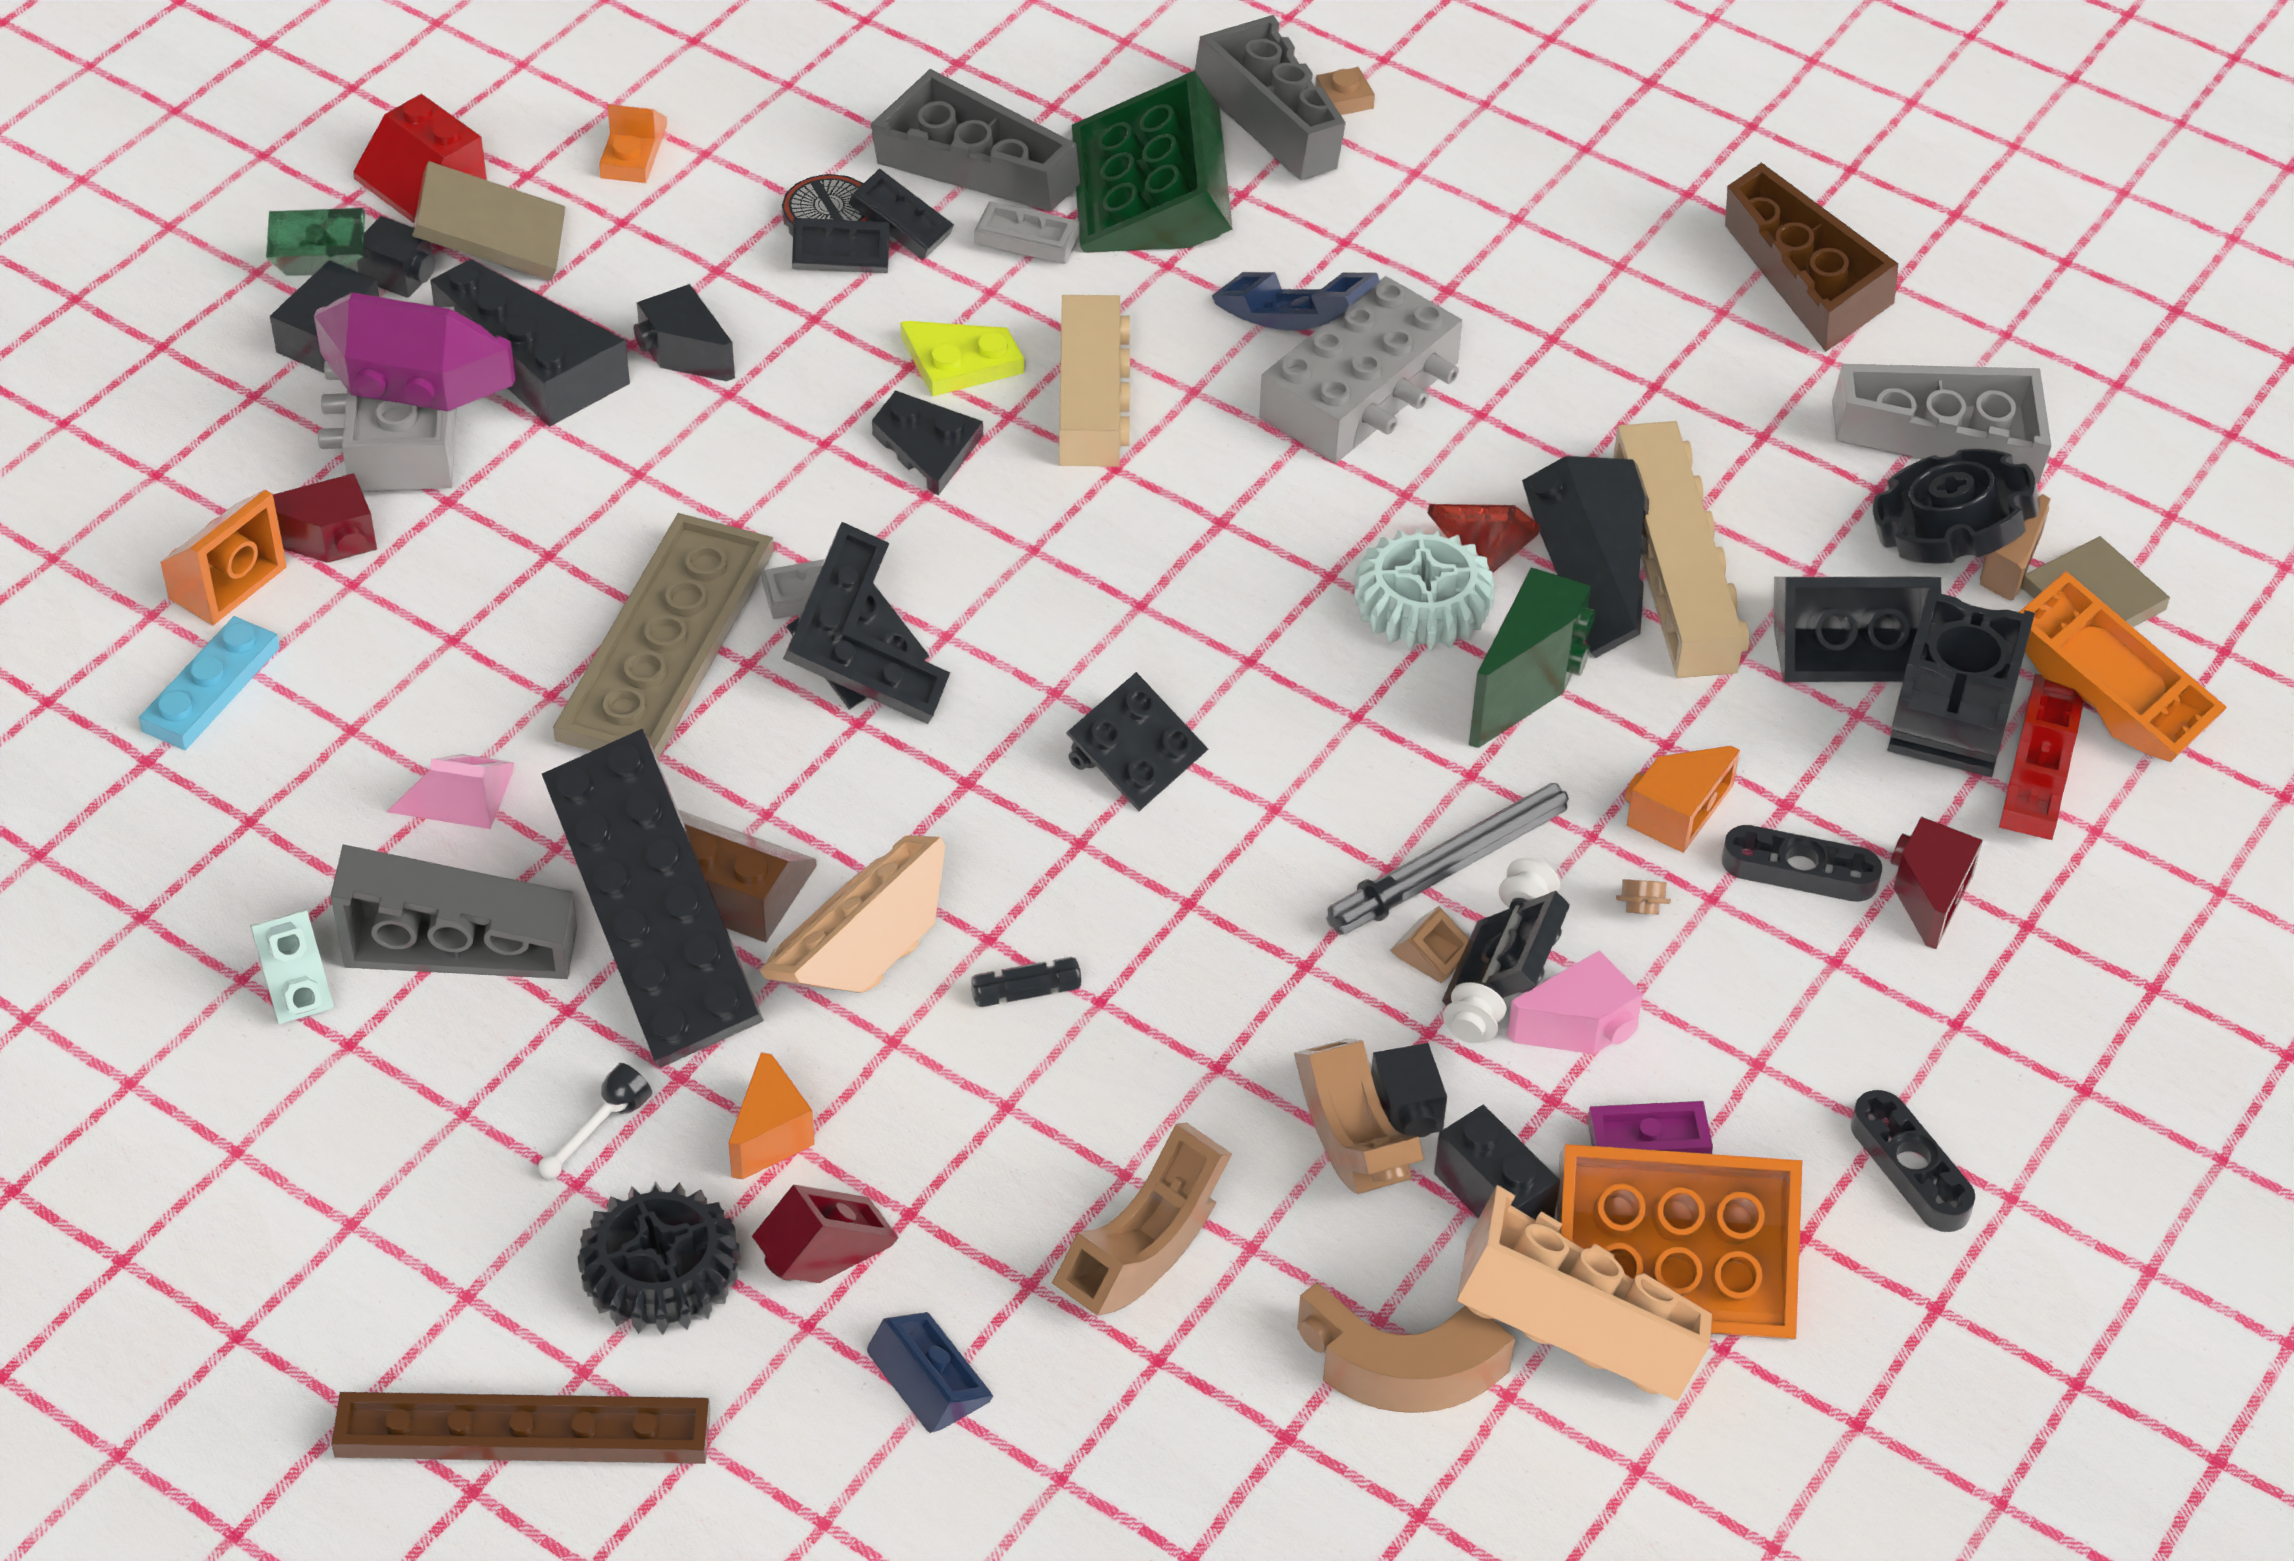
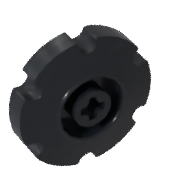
(1956, 506)

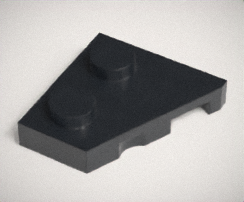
(926, 437)

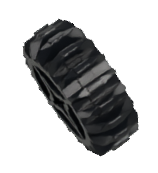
(659, 1258)

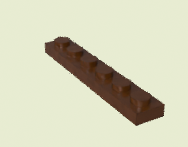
(521, 1427)

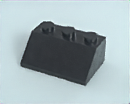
(1847, 626)

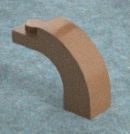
(1351, 1119)
(1132, 1252)
(1404, 1371)

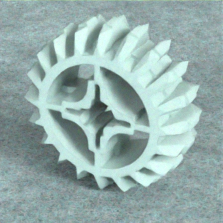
(1424, 589)

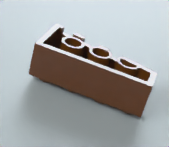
(1809, 256)

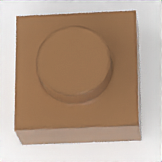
(1347, 90)

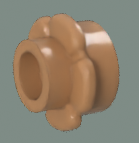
(1643, 896)

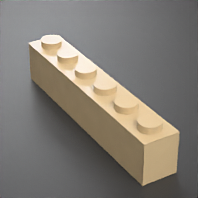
(1681, 555)

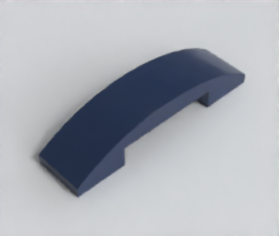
(1262, 301)

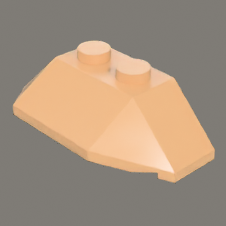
(865, 922)

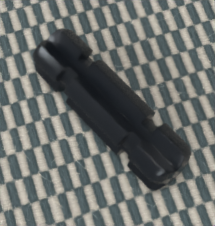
(1026, 981)

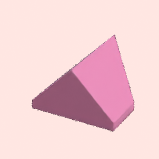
(458, 791)

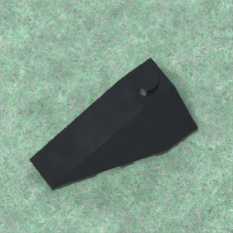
(1594, 536)

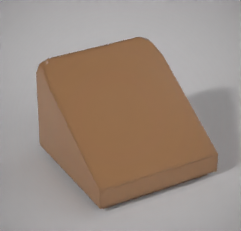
(1432, 945)

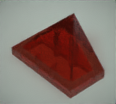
(1494, 529)

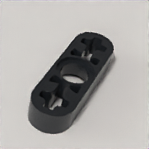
(1787, 845)
(1913, 1184)

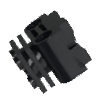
(1959, 683)

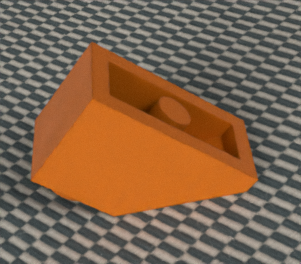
(1680, 794)

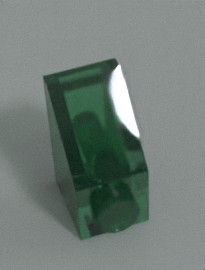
(306, 239)

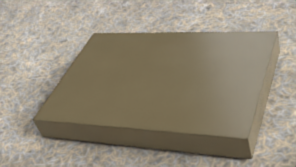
(489, 221)

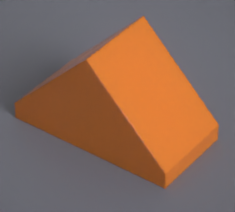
(771, 1121)

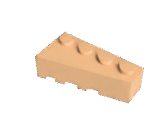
(1580, 1300)

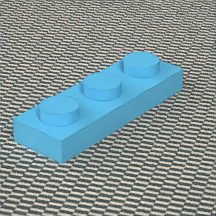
(209, 683)

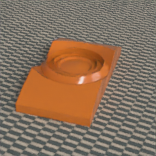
(2117, 671)

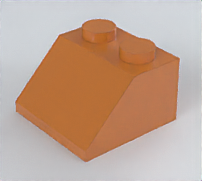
(226, 559)

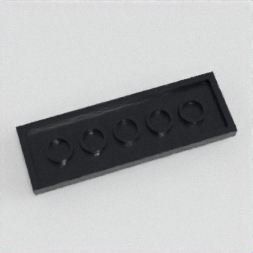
(652, 898)

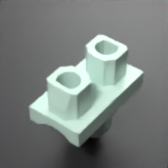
(292, 966)

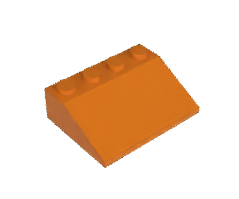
(1695, 1223)

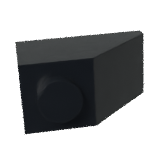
(684, 335)

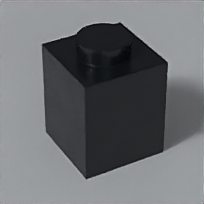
(396, 257)
(1410, 1089)

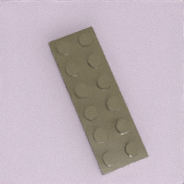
(665, 635)

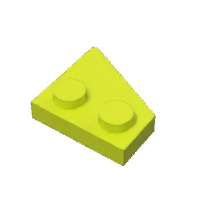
(960, 354)

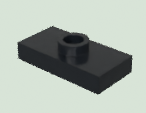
(910, 218)
(840, 245)

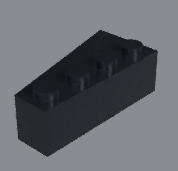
(556, 354)

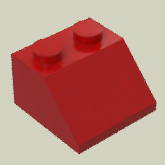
(406, 142)

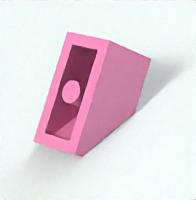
(1577, 1009)

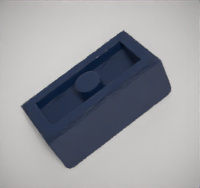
(927, 1370)

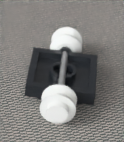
(1506, 951)

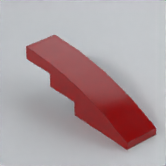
(2042, 759)

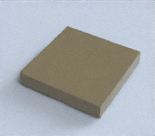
(2107, 577)

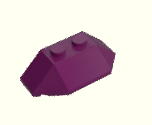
(411, 352)

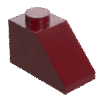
(326, 519)
(1934, 875)
(821, 1234)

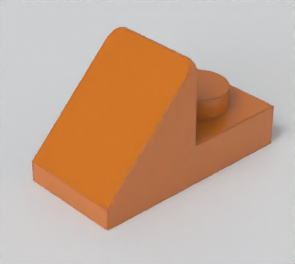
(631, 143)

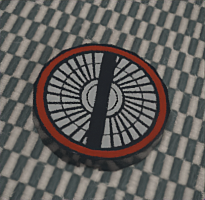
(821, 198)

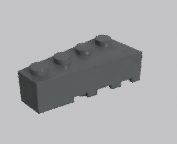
(975, 144)

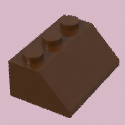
(747, 875)

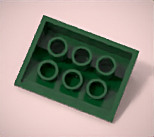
(1153, 171)

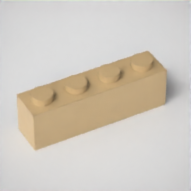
(1091, 381)

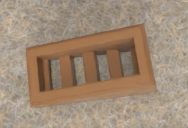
(2006, 567)

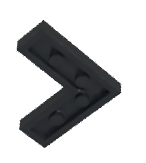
(835, 650)

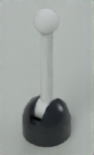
(622, 1092)

